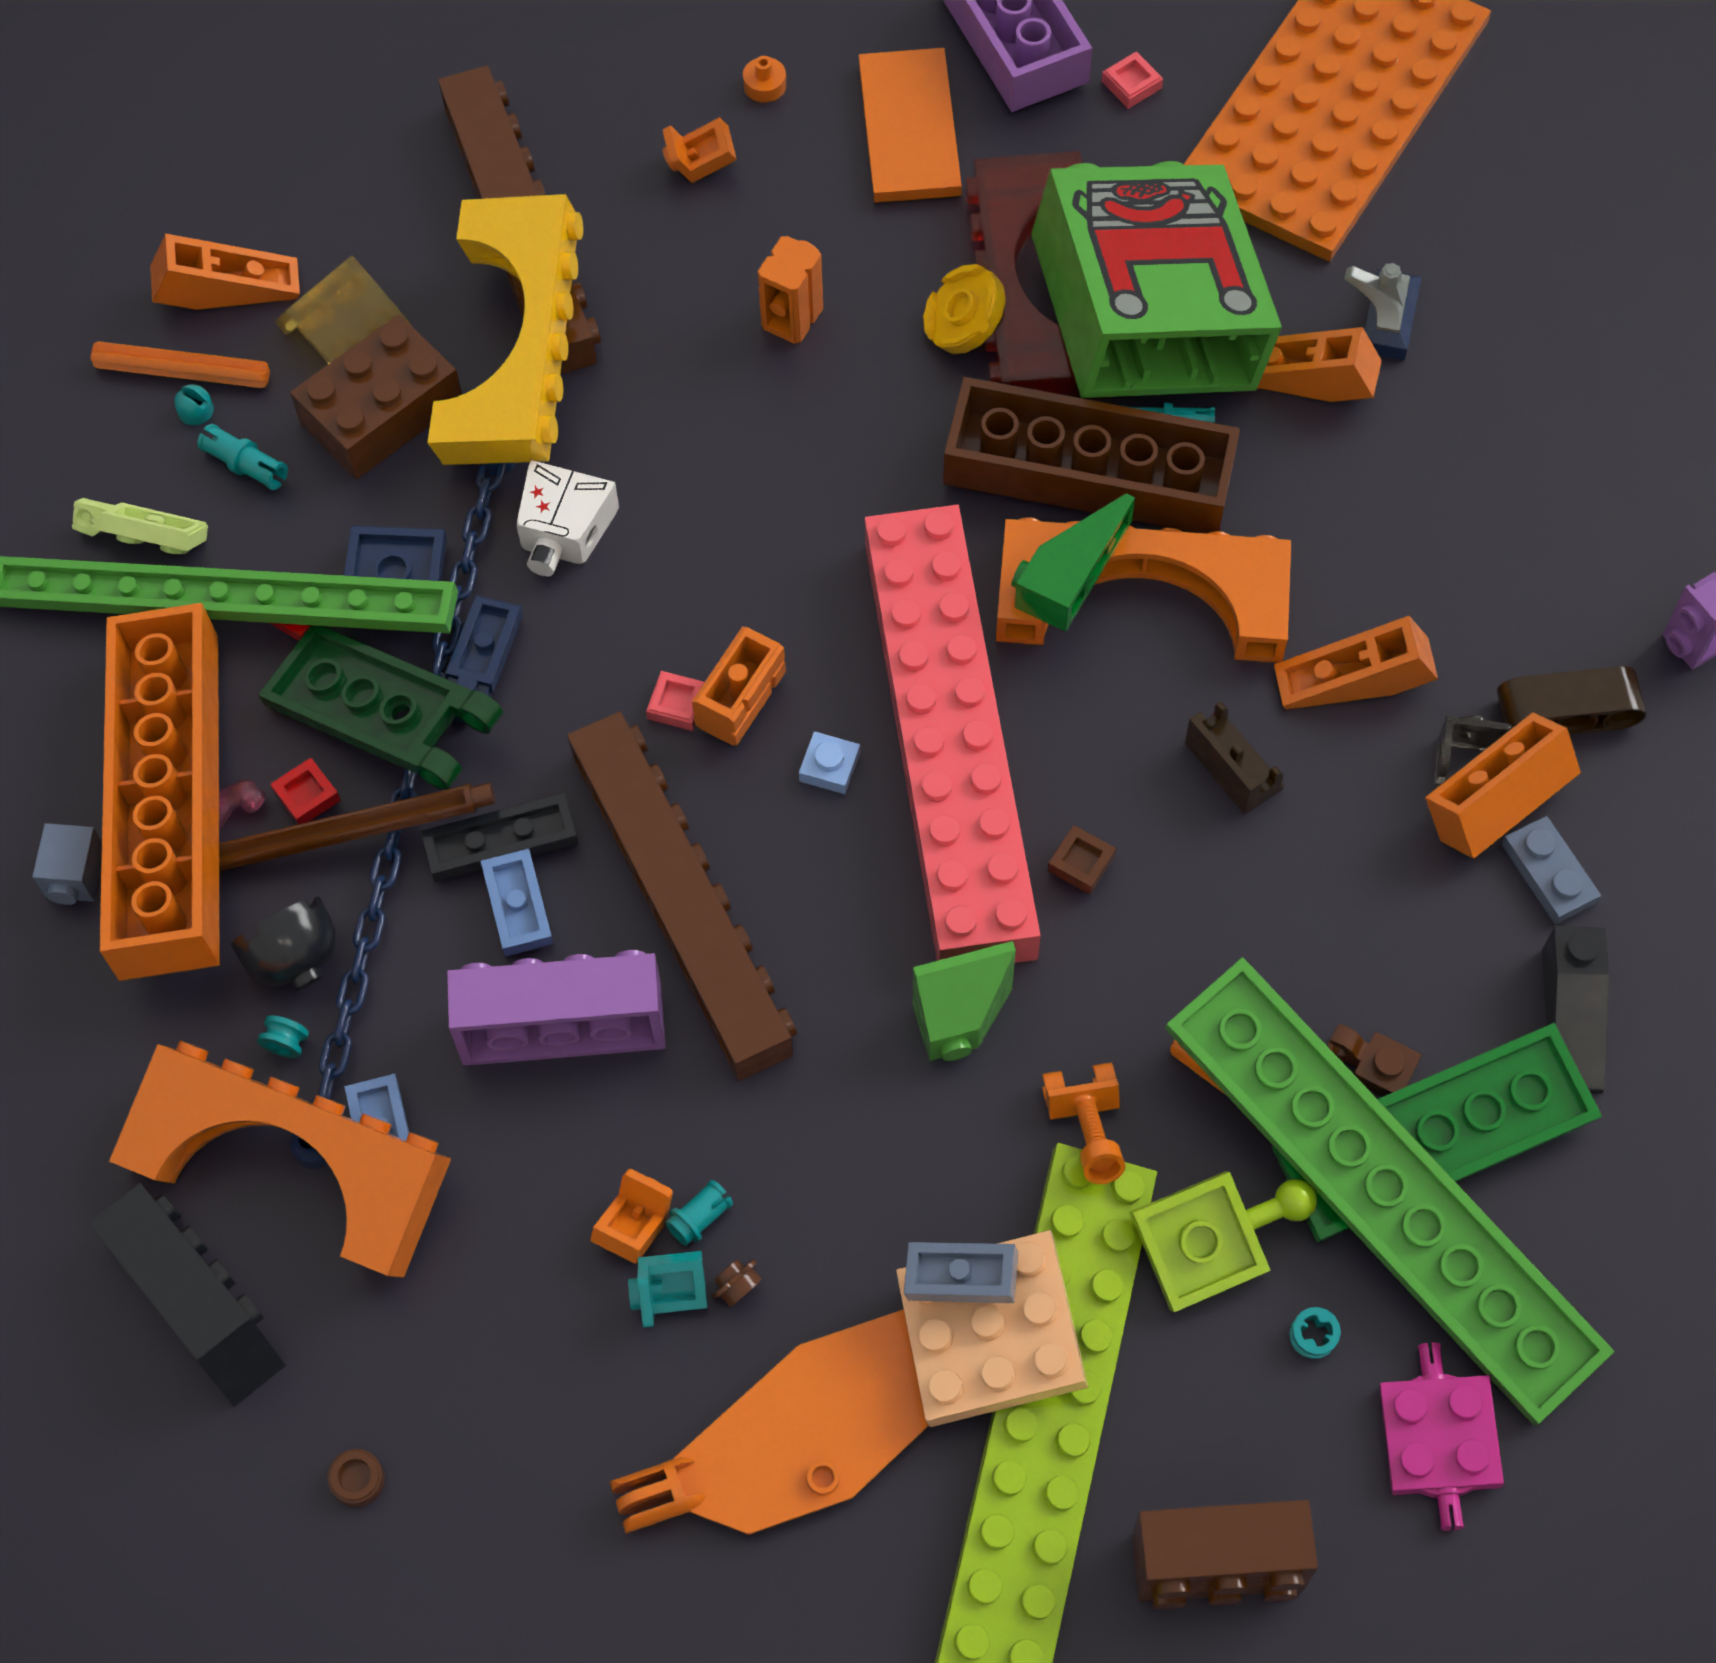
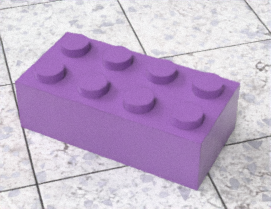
(1025, 46)
(556, 1008)

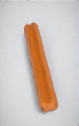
(180, 364)

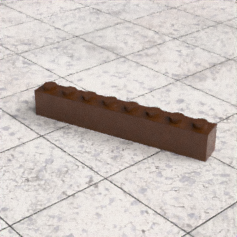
(502, 170)
(681, 896)

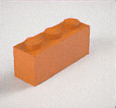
(1503, 785)

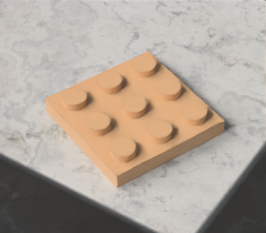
(997, 1354)

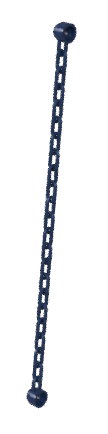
(390, 850)

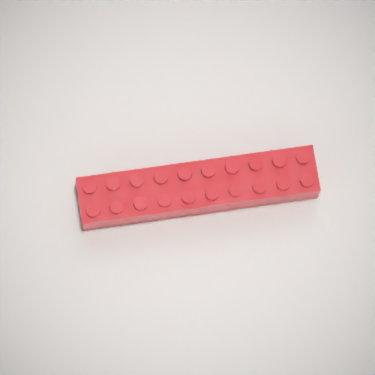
(950, 734)

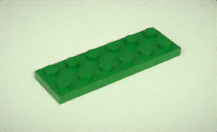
(1484, 1111)

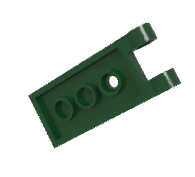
(359, 691)

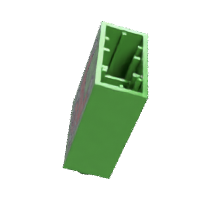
(1154, 280)

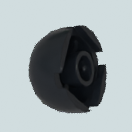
(289, 946)

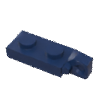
(484, 645)

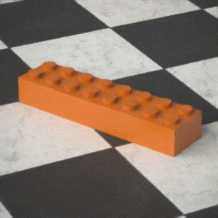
(160, 794)

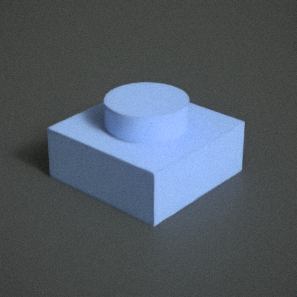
(829, 762)

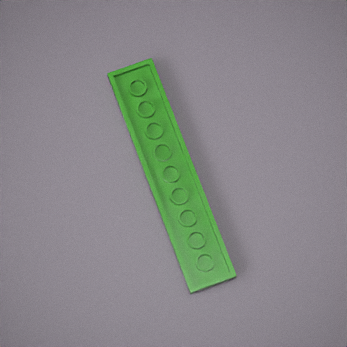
(1390, 1192)

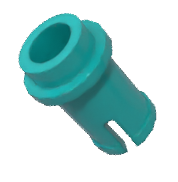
(698, 1213)

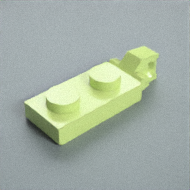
(139, 525)

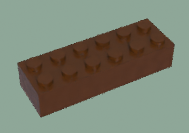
(1089, 455)

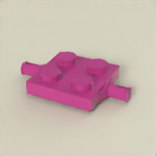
(1441, 1436)

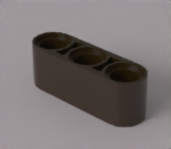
(1576, 699)

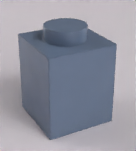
(68, 863)

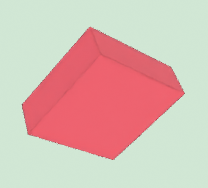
(1132, 80)
(673, 700)

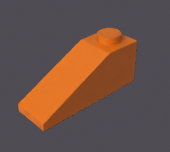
(218, 275)
(1324, 365)
(1359, 667)

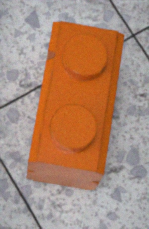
(790, 289)
(739, 686)

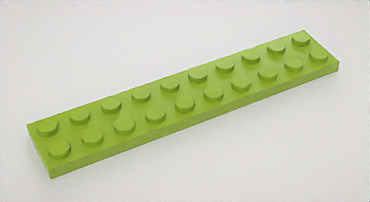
(1044, 1452)

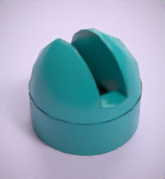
(188, 410)

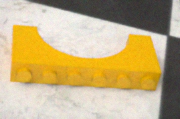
(514, 410)

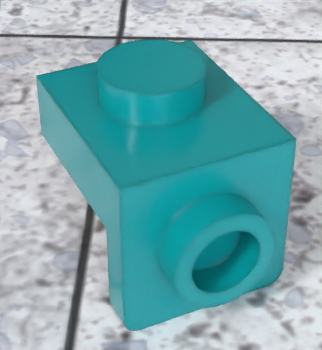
(668, 1285)

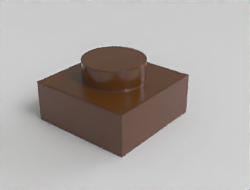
(1081, 859)

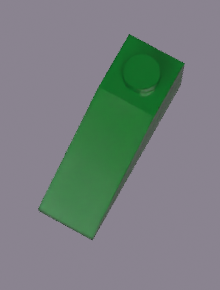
(1069, 565)

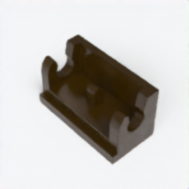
(1232, 759)

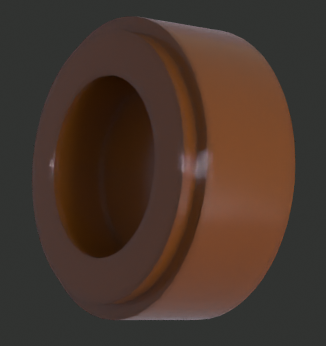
(356, 1478)

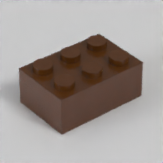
(375, 396)
(1224, 1553)

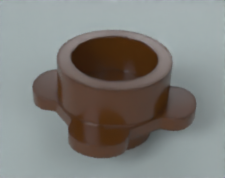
(736, 1281)

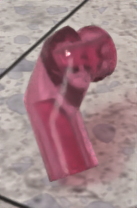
(238, 794)

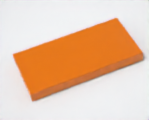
(909, 125)

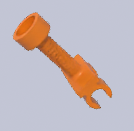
(1100, 1157)

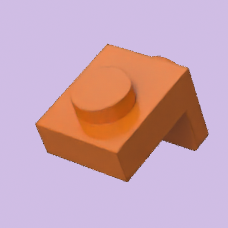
(700, 150)
(633, 1216)

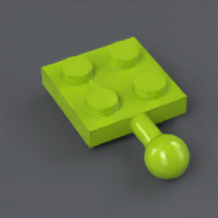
(1207, 1240)

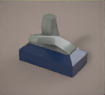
(1390, 308)

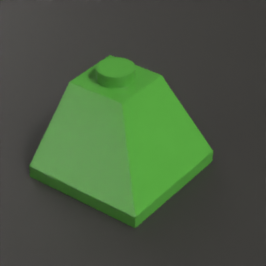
(961, 999)

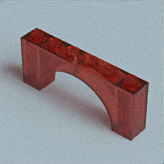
(1007, 200)

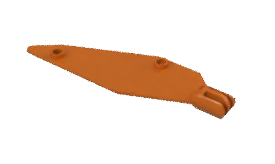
(795, 1438)

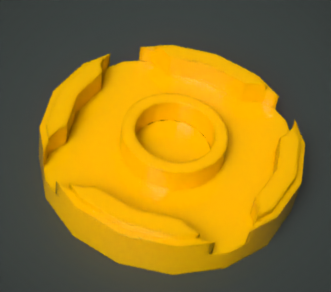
(964, 309)

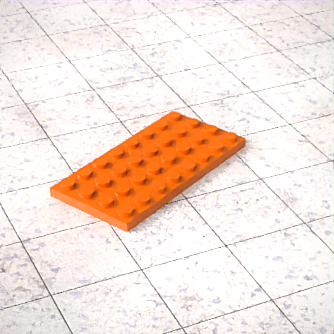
(1334, 110)

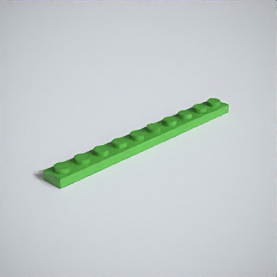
(229, 594)

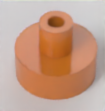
(764, 79)

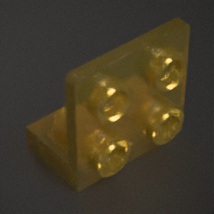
(339, 310)

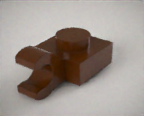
(1380, 1064)

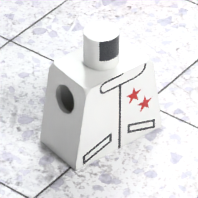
(563, 515)

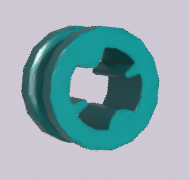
(282, 1037)
(1321, 1318)

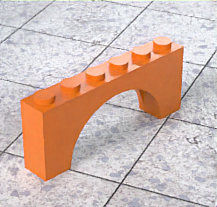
(1235, 575)
(383, 1178)

